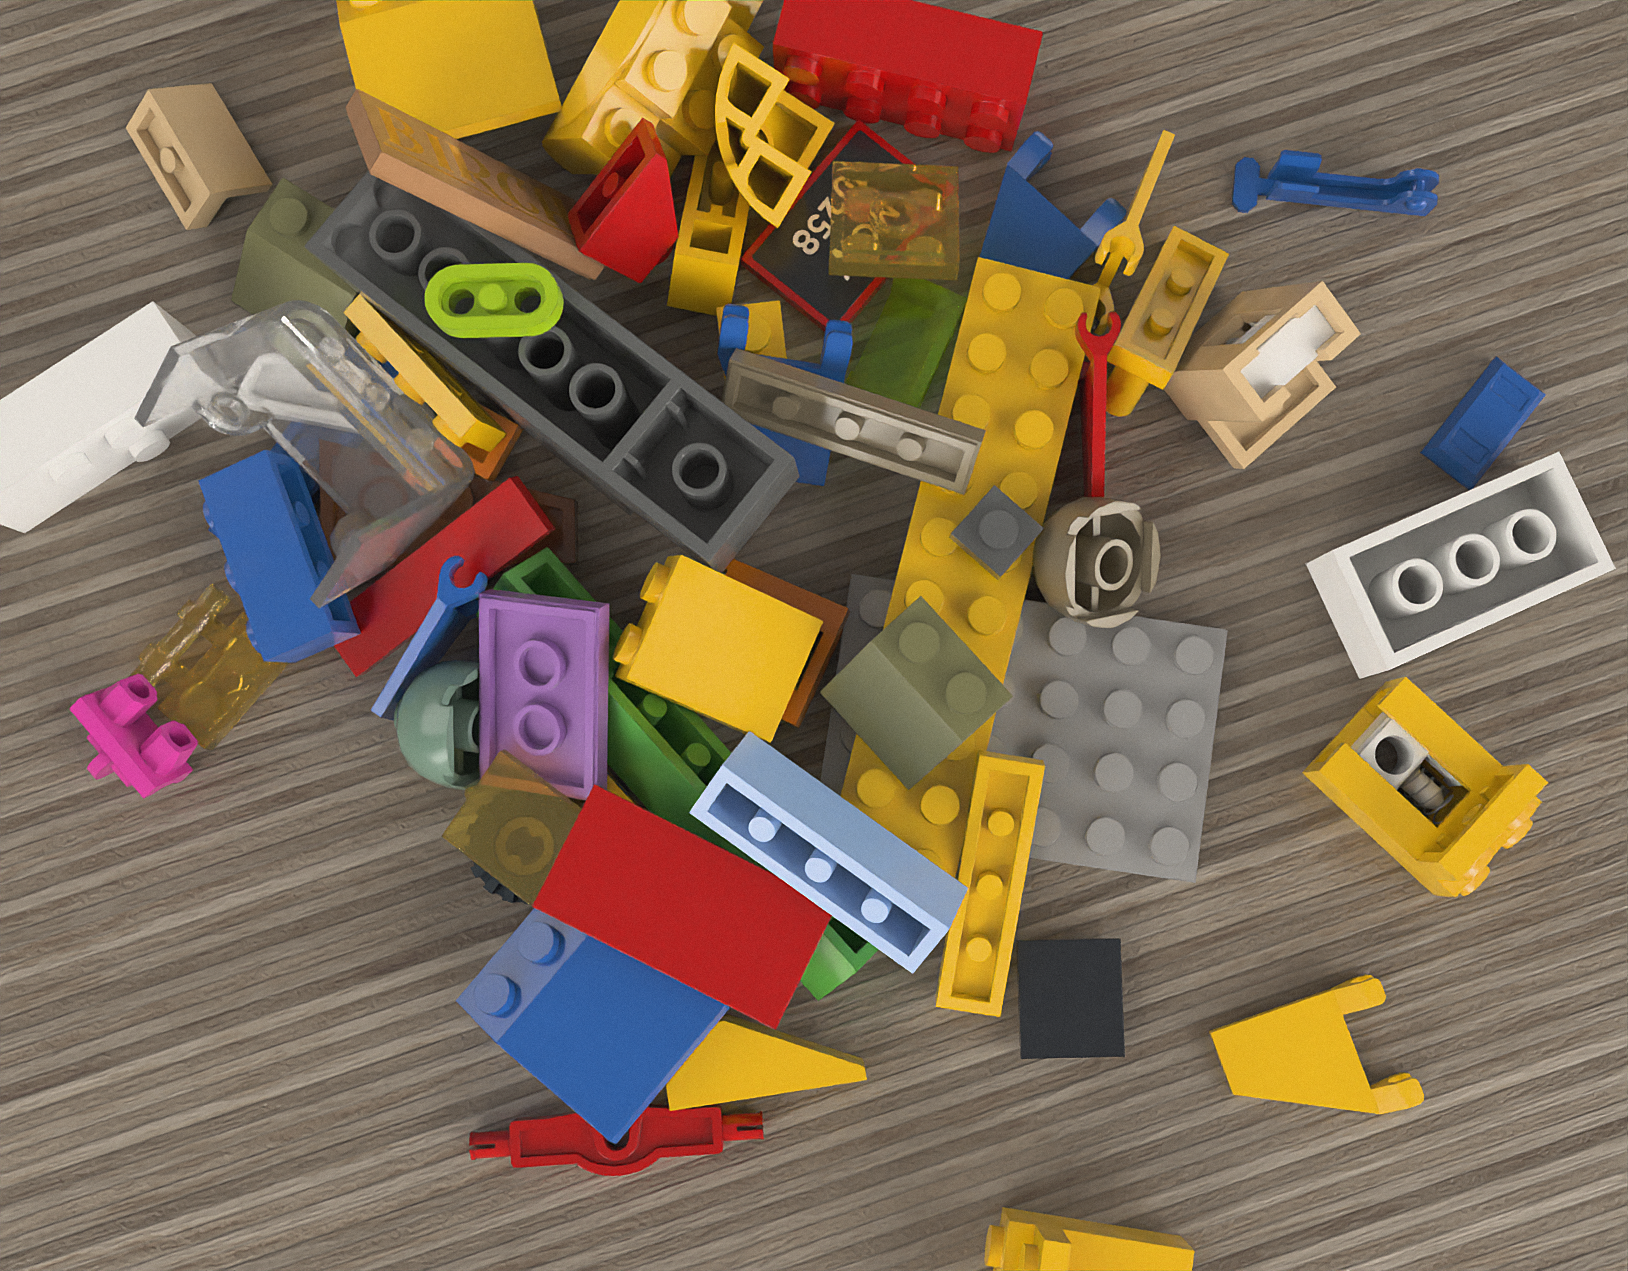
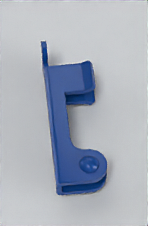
(1297, 181)

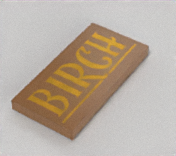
(466, 182)

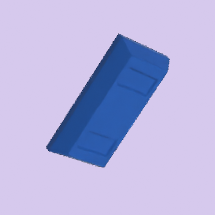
(1483, 423)

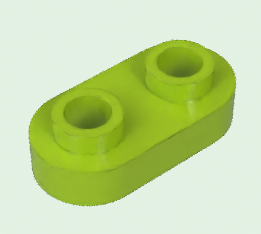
(497, 300)

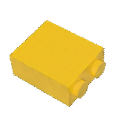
(716, 646)

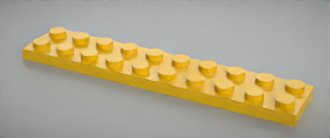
(1017, 381)

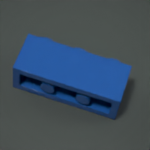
(276, 556)

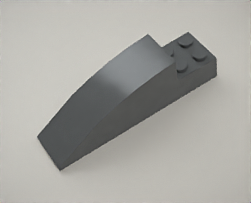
(578, 389)

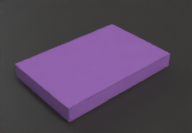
(545, 686)

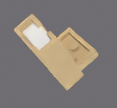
(1258, 367)

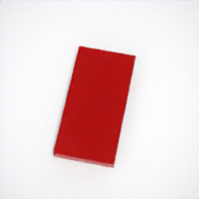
(683, 906)

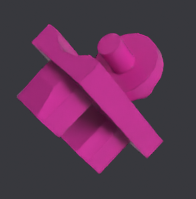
(131, 740)

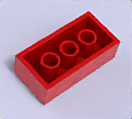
(909, 66)

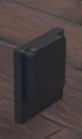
(1070, 998)

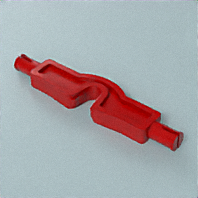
(654, 1135)

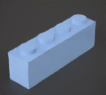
(830, 852)

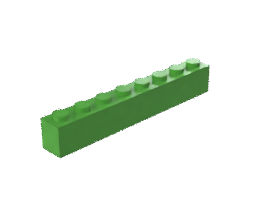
(671, 759)

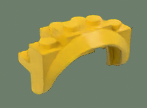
(656, 65)

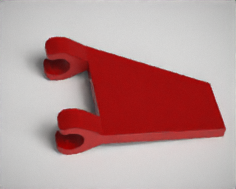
(1093, 400)

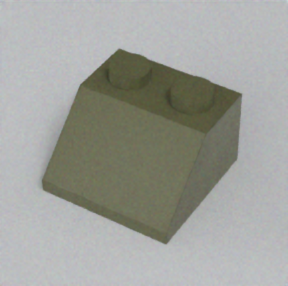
(280, 268)
(915, 693)

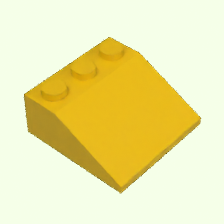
(452, 60)

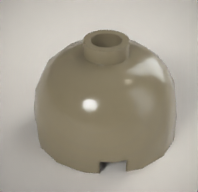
(1096, 560)

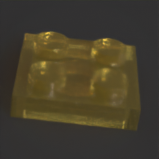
(894, 221)

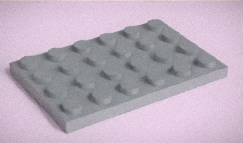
(1110, 713)

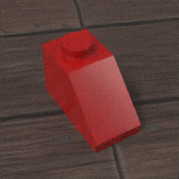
(629, 208)

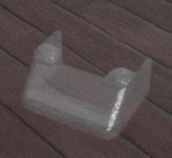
(333, 415)

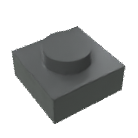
(996, 532)

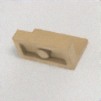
(195, 151)

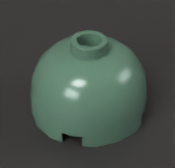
(441, 723)

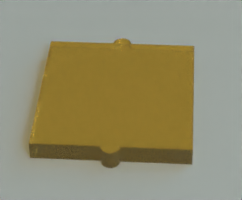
(513, 825)

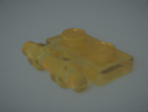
(221, 683)

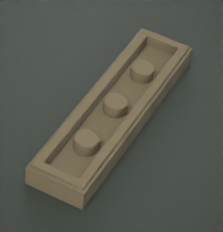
(852, 421)

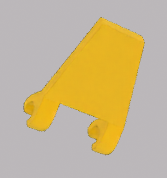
(1126, 238)
(1308, 1054)

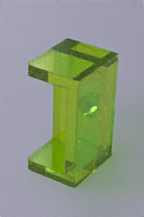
(908, 341)

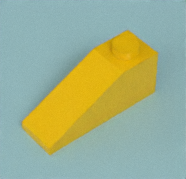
(708, 238)
(755, 1061)

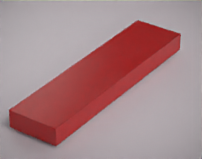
(484, 536)

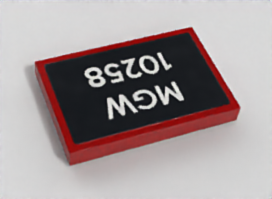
(796, 254)

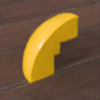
(765, 134)

